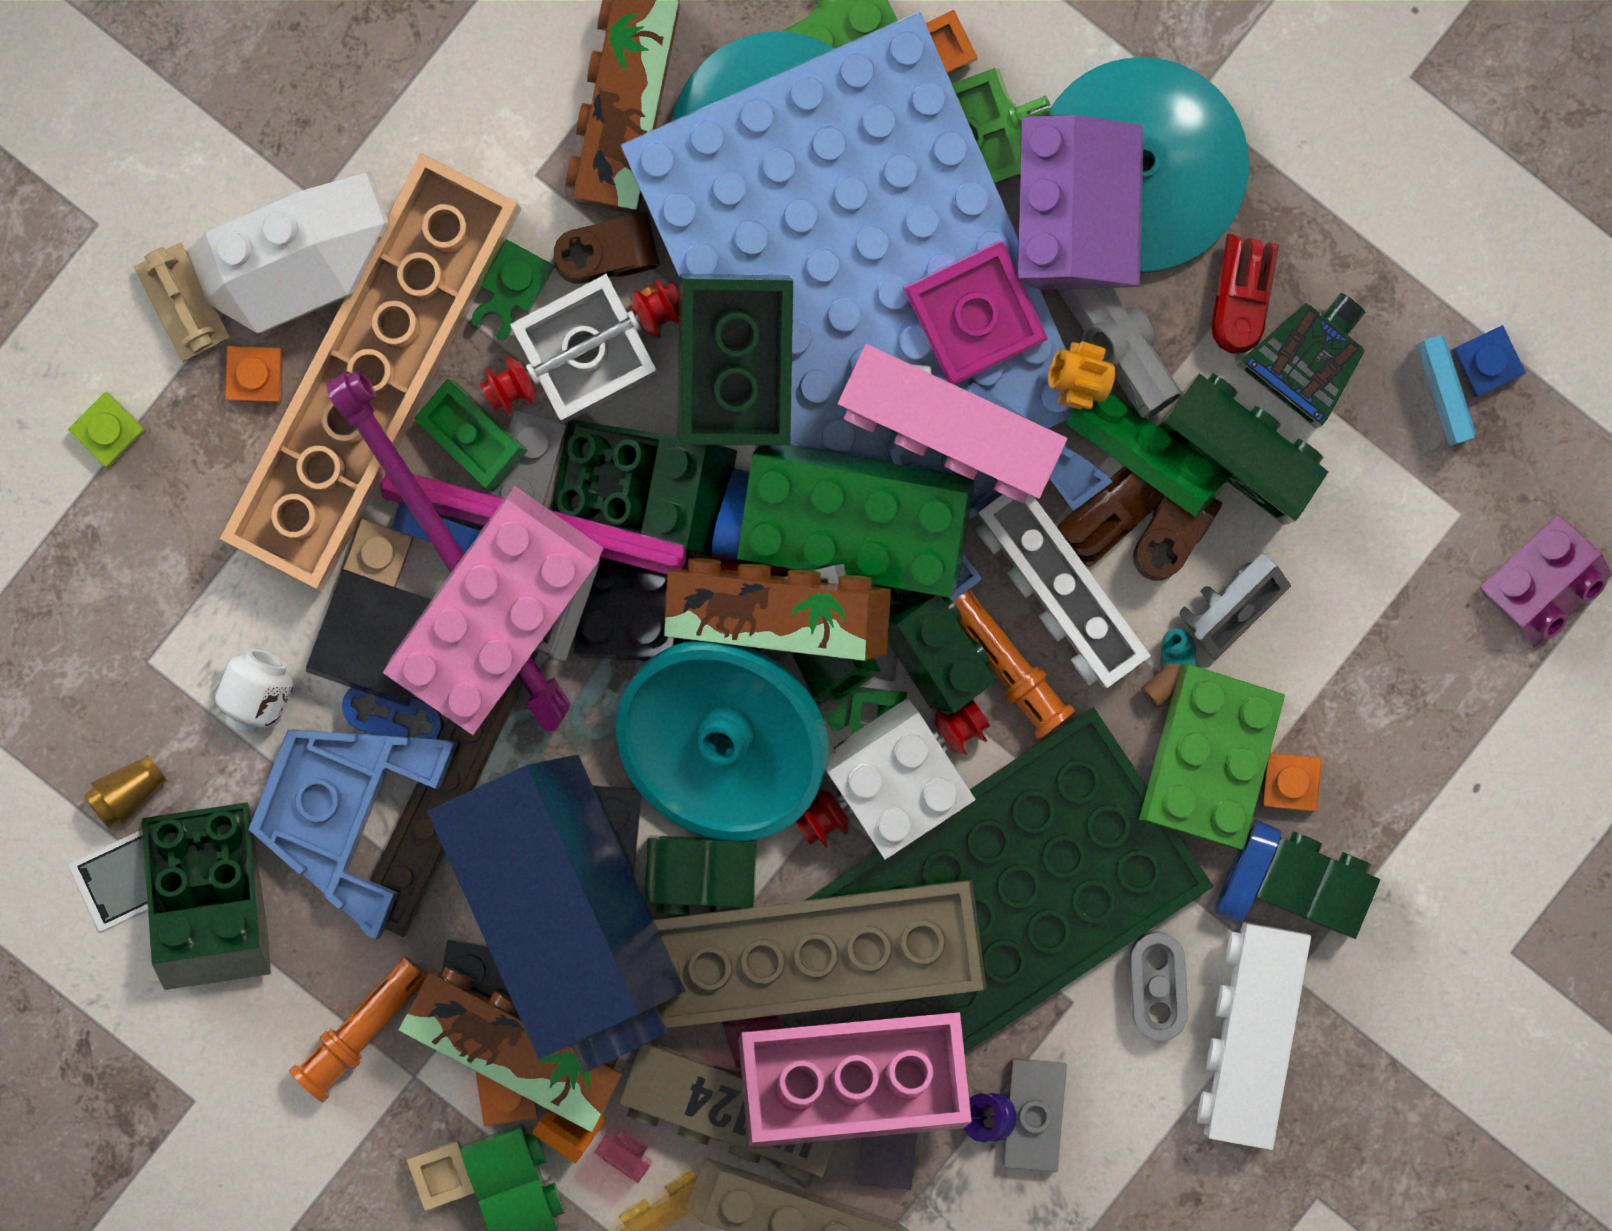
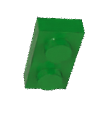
(470, 434)

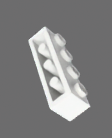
(1064, 587)
(1255, 1035)

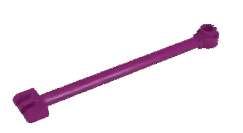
(352, 399)

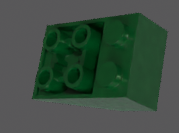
(643, 483)
(204, 897)

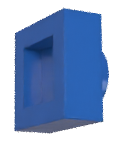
(1488, 361)

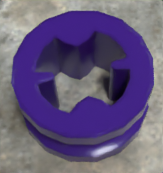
(1004, 1117)

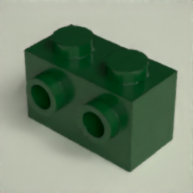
(937, 652)

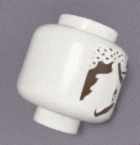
(254, 690)

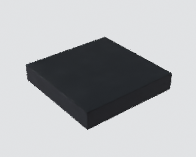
(362, 634)

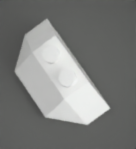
(291, 253)

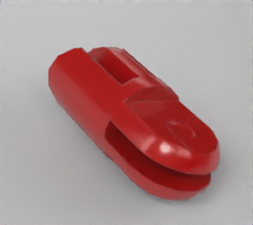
(1243, 293)

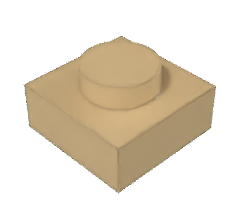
(378, 553)
(440, 1175)

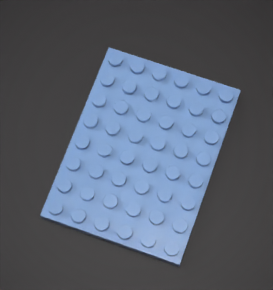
(853, 187)

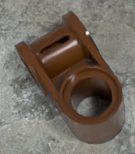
(618, 248)
(1178, 531)

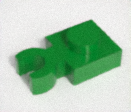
(516, 282)

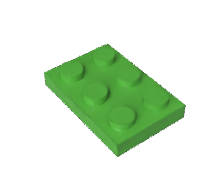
(1212, 757)

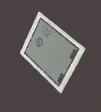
(113, 881)

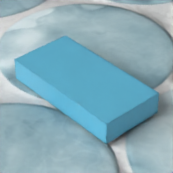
(1446, 390)

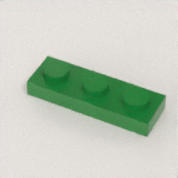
(1150, 453)

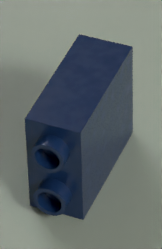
(560, 911)

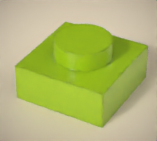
(107, 429)

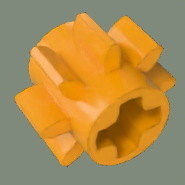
(1081, 375)

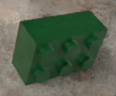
(735, 359)

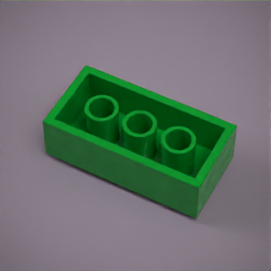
(866, 513)

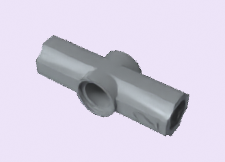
(1128, 346)

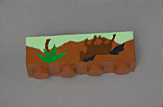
(625, 99)
(776, 611)
(493, 1042)

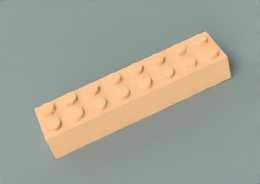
(397, 334)

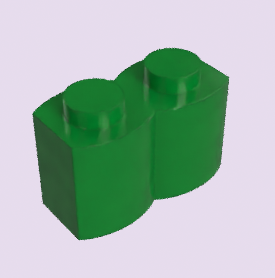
(510, 1183)

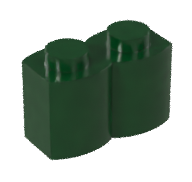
(700, 872)
(1317, 886)

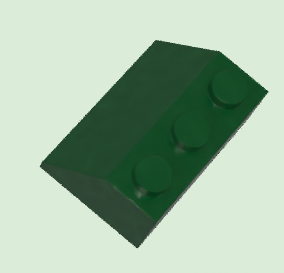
(1246, 447)

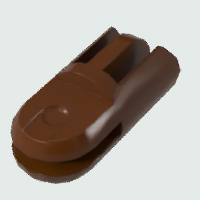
(1109, 516)

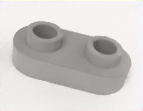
(1159, 985)

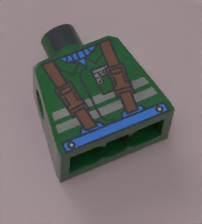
(1309, 358)

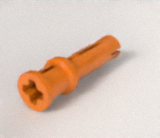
(1023, 683)
(342, 1047)

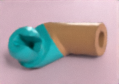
(1176, 649)

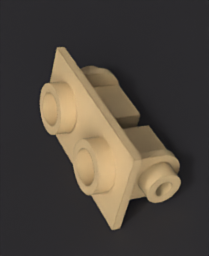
(179, 301)

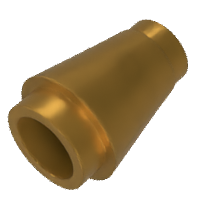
(124, 791)

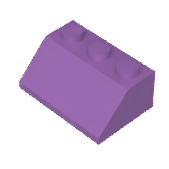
(1080, 203)

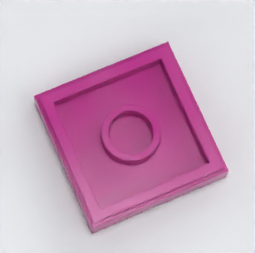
(975, 313)

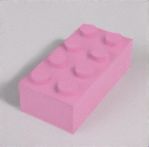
(951, 421)
(493, 610)
(854, 1080)

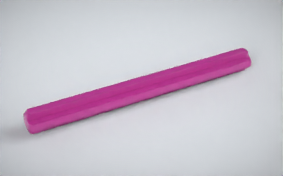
(616, 542)

